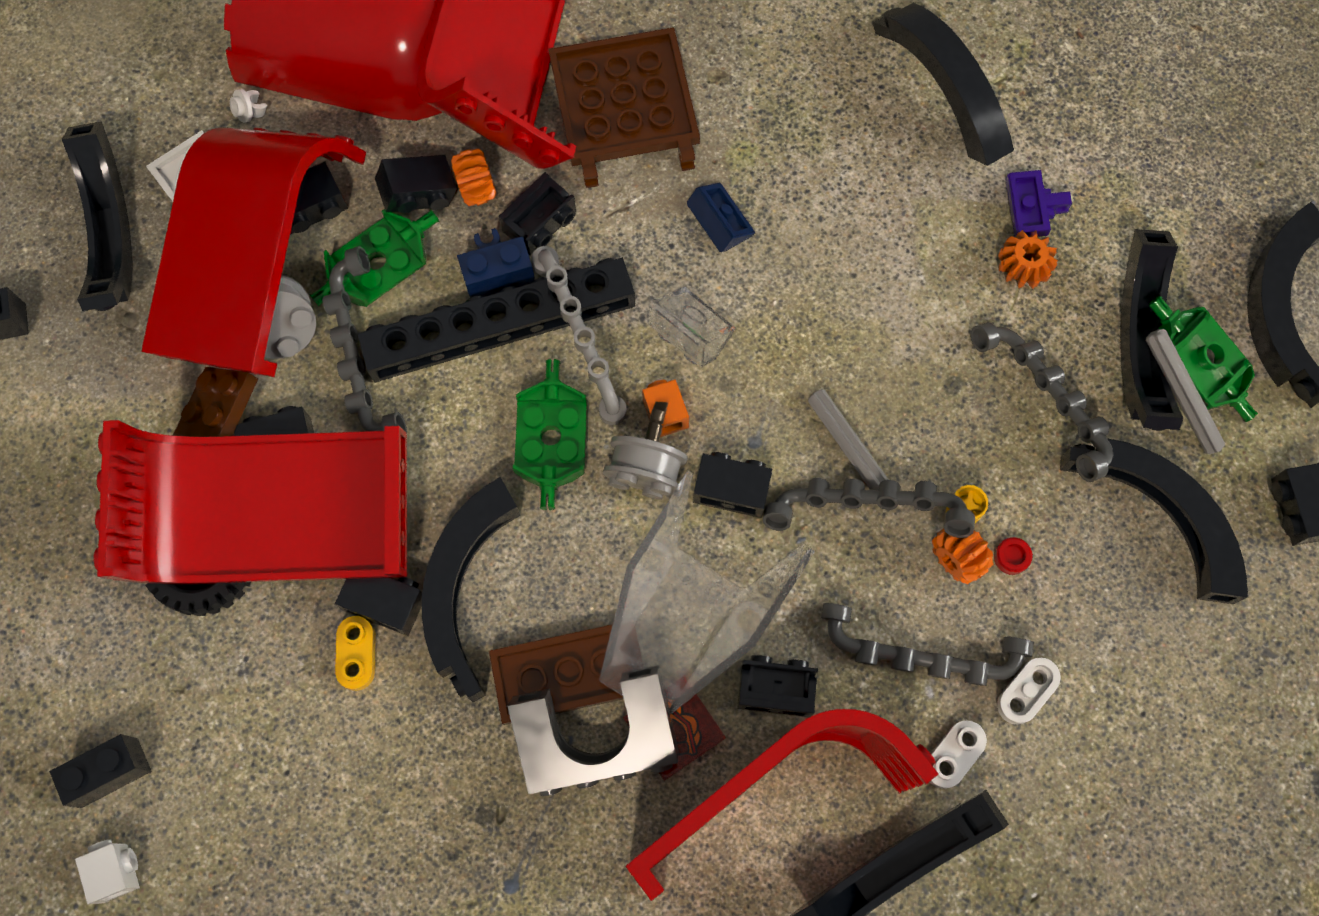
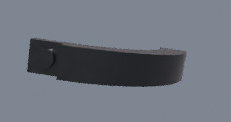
(957, 75)
(106, 217)
(1146, 278)
(1271, 310)
(1198, 517)
(447, 566)
(909, 859)

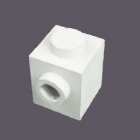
(107, 871)

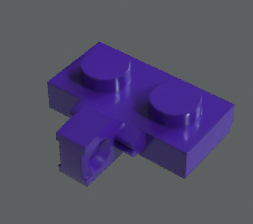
(1032, 203)

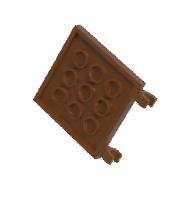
(624, 99)

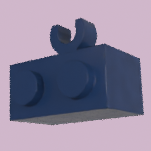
(495, 265)

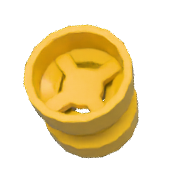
(975, 500)

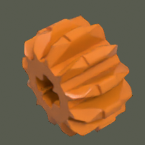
(473, 177)
(1035, 250)
(963, 557)

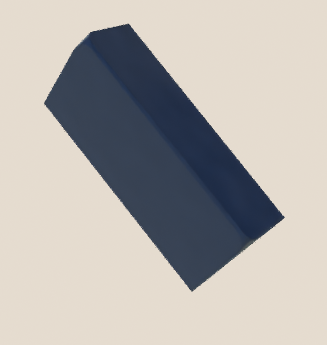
(719, 216)

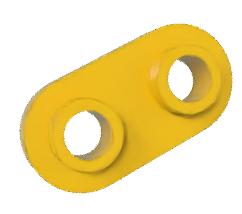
(357, 651)

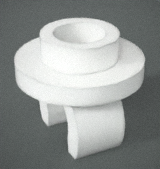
(243, 105)

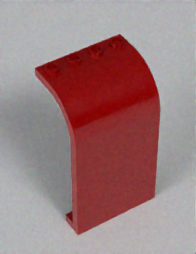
(489, 71)
(231, 244)
(251, 506)
(874, 736)

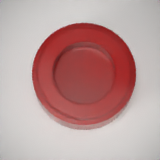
(1013, 556)

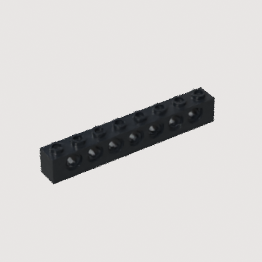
(488, 334)

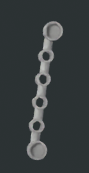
(546, 263)

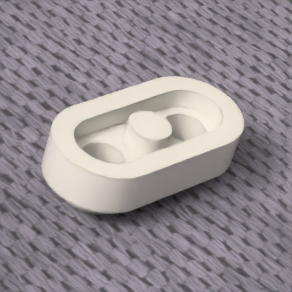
(1027, 692)
(957, 754)

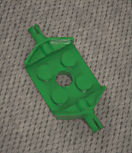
(390, 238)
(1218, 382)
(545, 408)

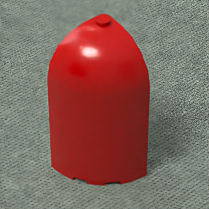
(334, 51)

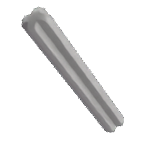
(1185, 391)
(847, 439)

